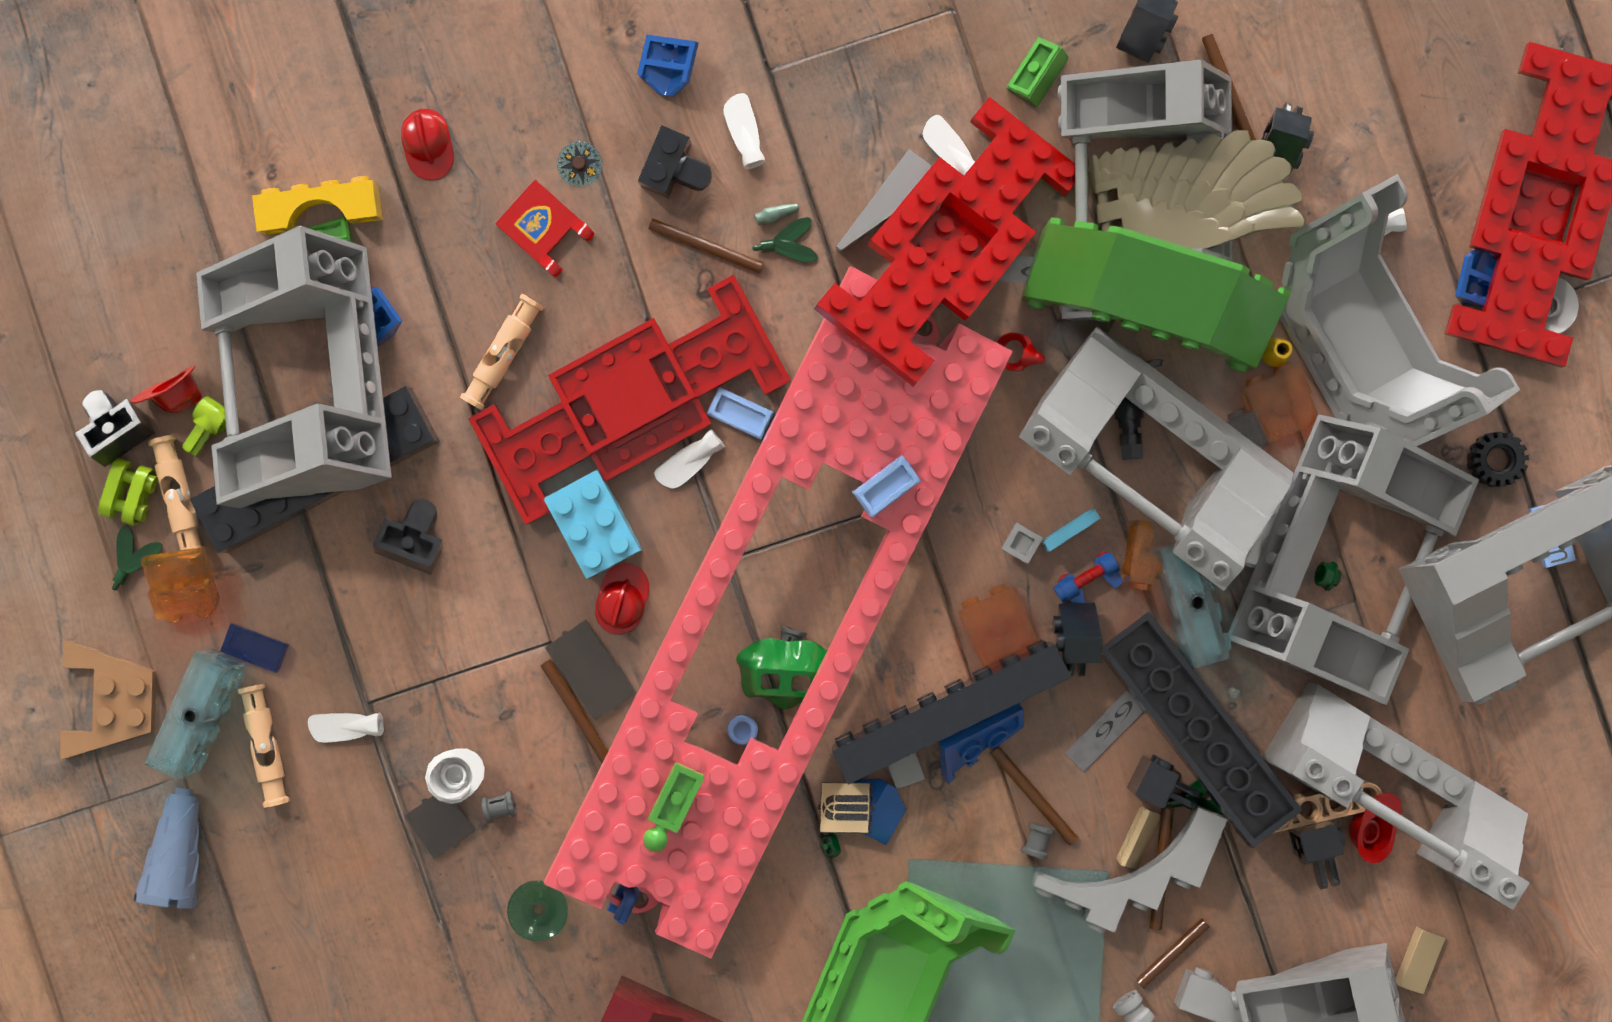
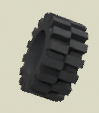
(1515, 453)

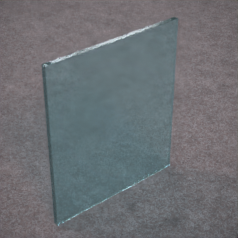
(1051, 963)

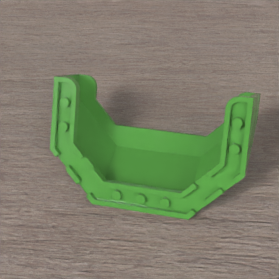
(1156, 289)
(898, 955)

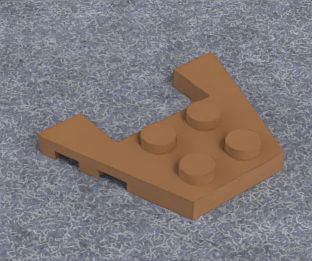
(121, 700)

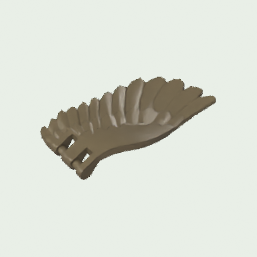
(1197, 191)

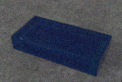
(254, 647)

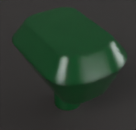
(830, 845)

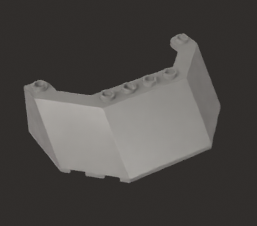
(1364, 335)

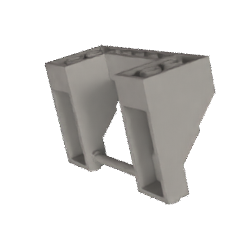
(1145, 104)
(322, 445)
(1376, 469)
(1227, 509)
(1465, 586)
(1475, 833)
(1337, 988)

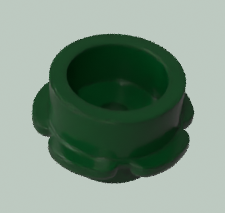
(1327, 575)

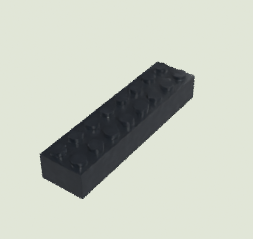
(231, 527)
(949, 711)
(1200, 730)

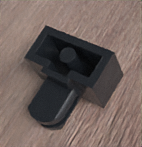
(1146, 28)
(1289, 133)
(671, 165)
(112, 427)
(411, 541)
(1078, 635)
(1156, 782)
(1318, 844)

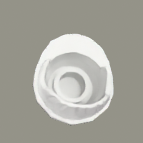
(454, 775)

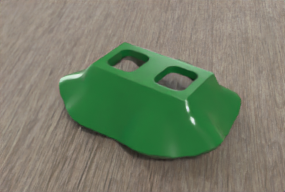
(778, 658)

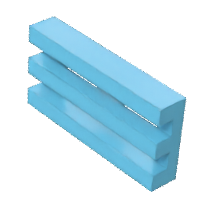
(1070, 529)

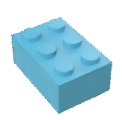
(593, 524)

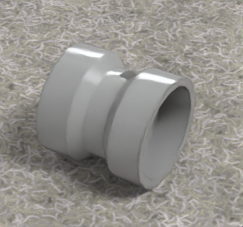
(1132, 1008)

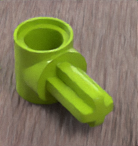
(209, 420)

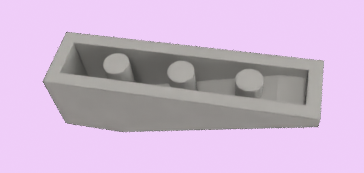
(887, 199)
(1206, 997)

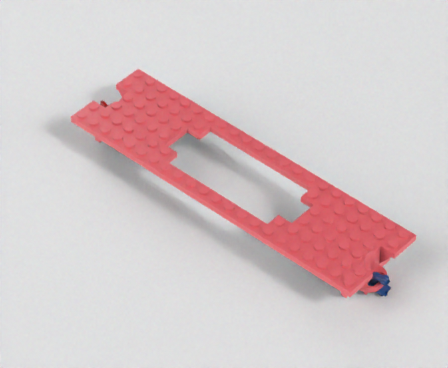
(837, 413)

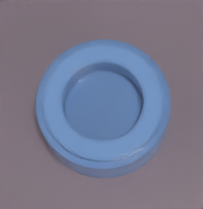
(742, 729)

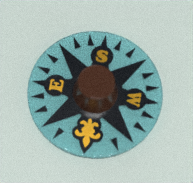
(579, 164)

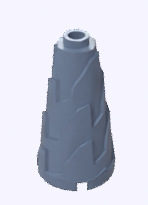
(173, 859)

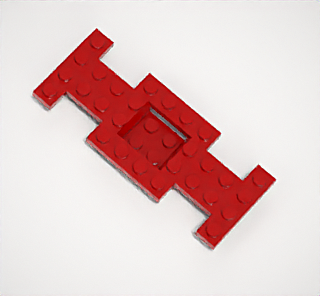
(1530, 206)
(957, 250)
(624, 389)

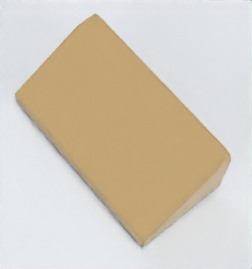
(1138, 837)
(1419, 960)

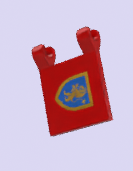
(539, 223)

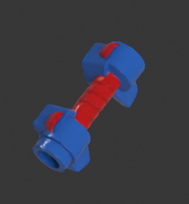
(1070, 587)

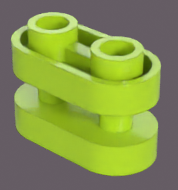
(142, 484)

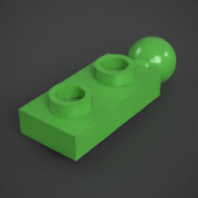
(672, 805)

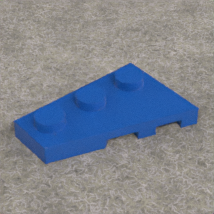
(969, 743)

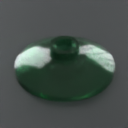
(529, 923)

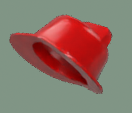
(427, 144)
(172, 394)
(622, 598)
(1373, 834)

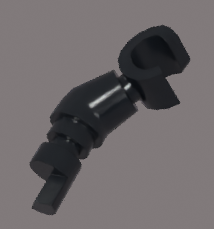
(1129, 420)

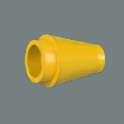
(1271, 354)

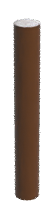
(1172, 953)

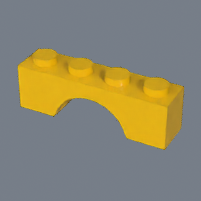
(279, 211)

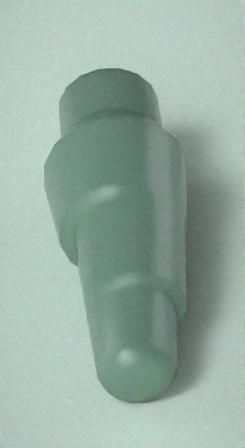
(773, 214)

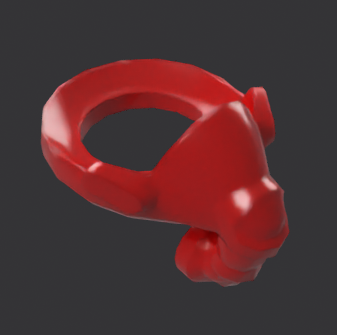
(1030, 354)

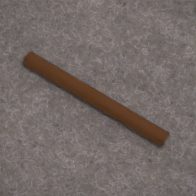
(1218, 62)
(706, 246)
(575, 709)
(1033, 795)
(1163, 842)

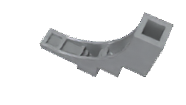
(1183, 859)

